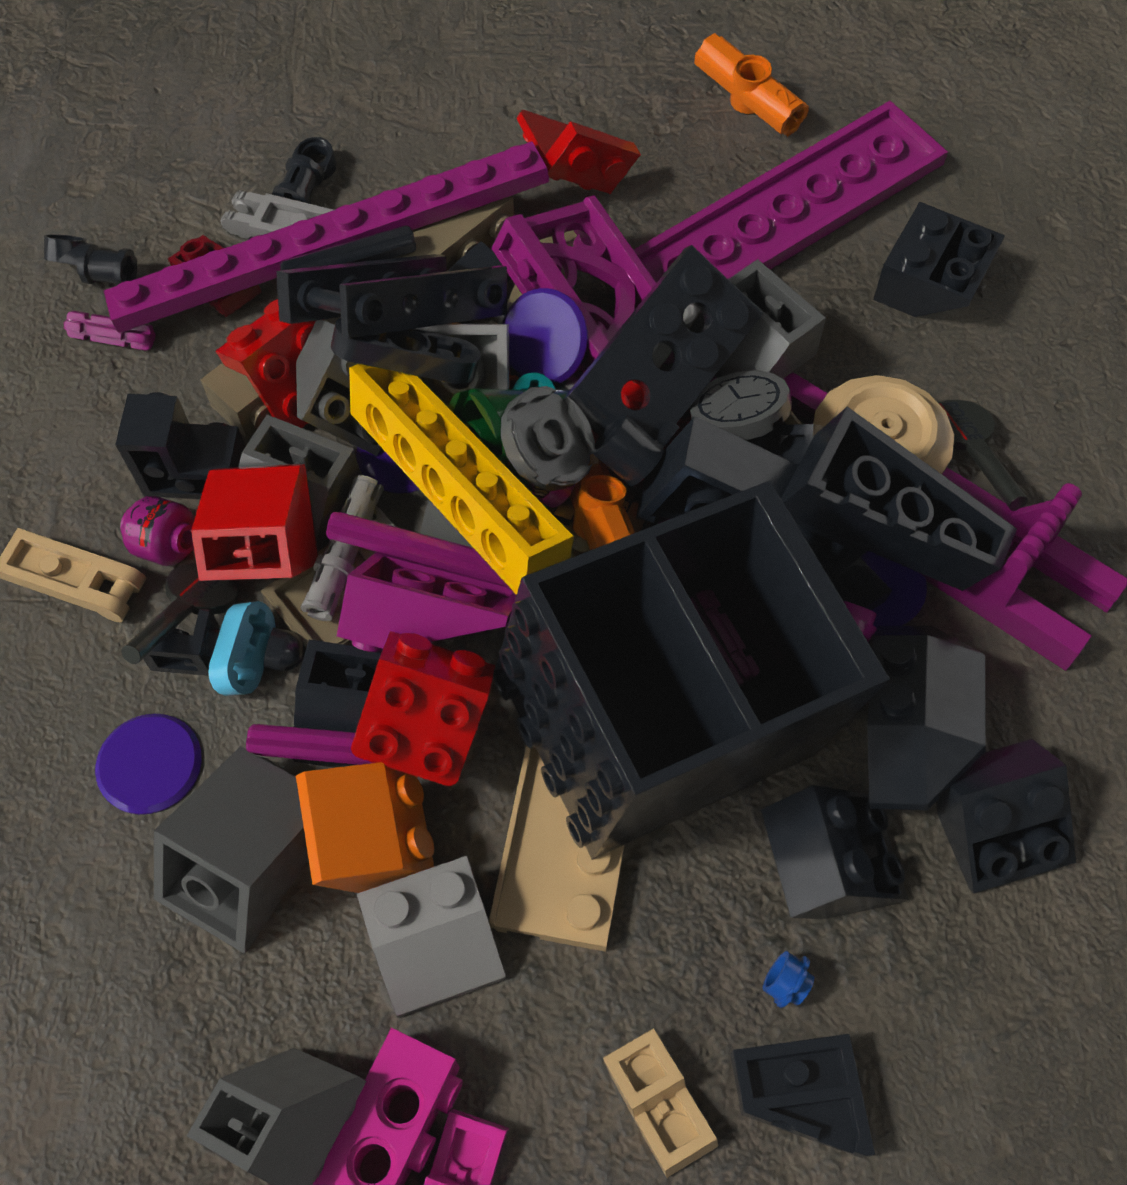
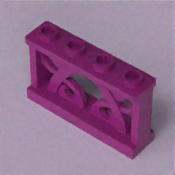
(596, 251)

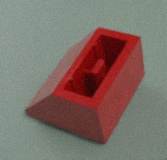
(254, 524)

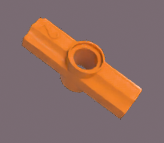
(751, 84)
(600, 507)

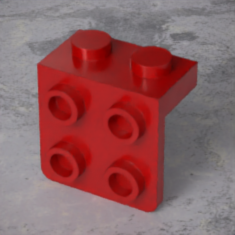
(579, 152)
(268, 358)
(423, 708)

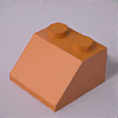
(363, 826)

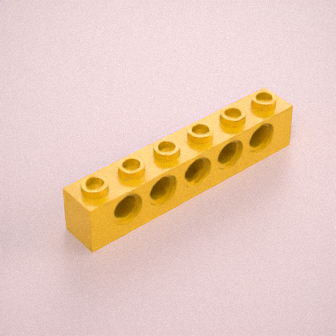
(458, 473)

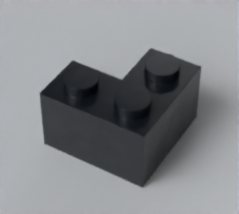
(168, 452)

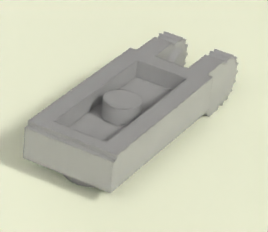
(265, 214)

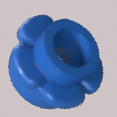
(789, 980)

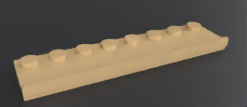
(544, 878)

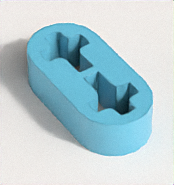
(241, 649)

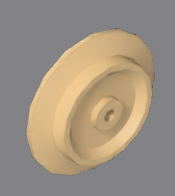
(899, 411)

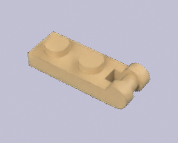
(69, 574)

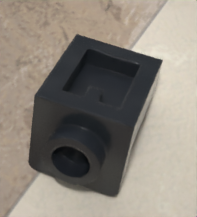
(185, 652)

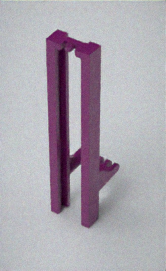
(1033, 545)

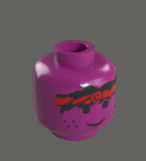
(158, 530)

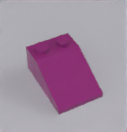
(417, 599)

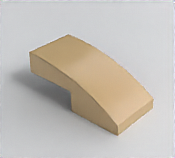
(660, 1102)

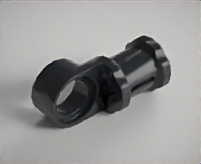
(303, 172)
(91, 261)

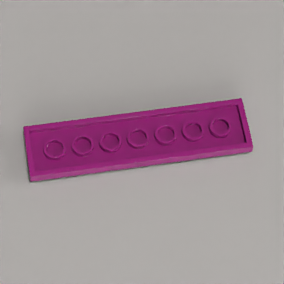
(803, 196)

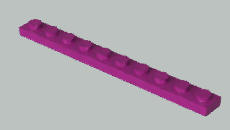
(260, 257)

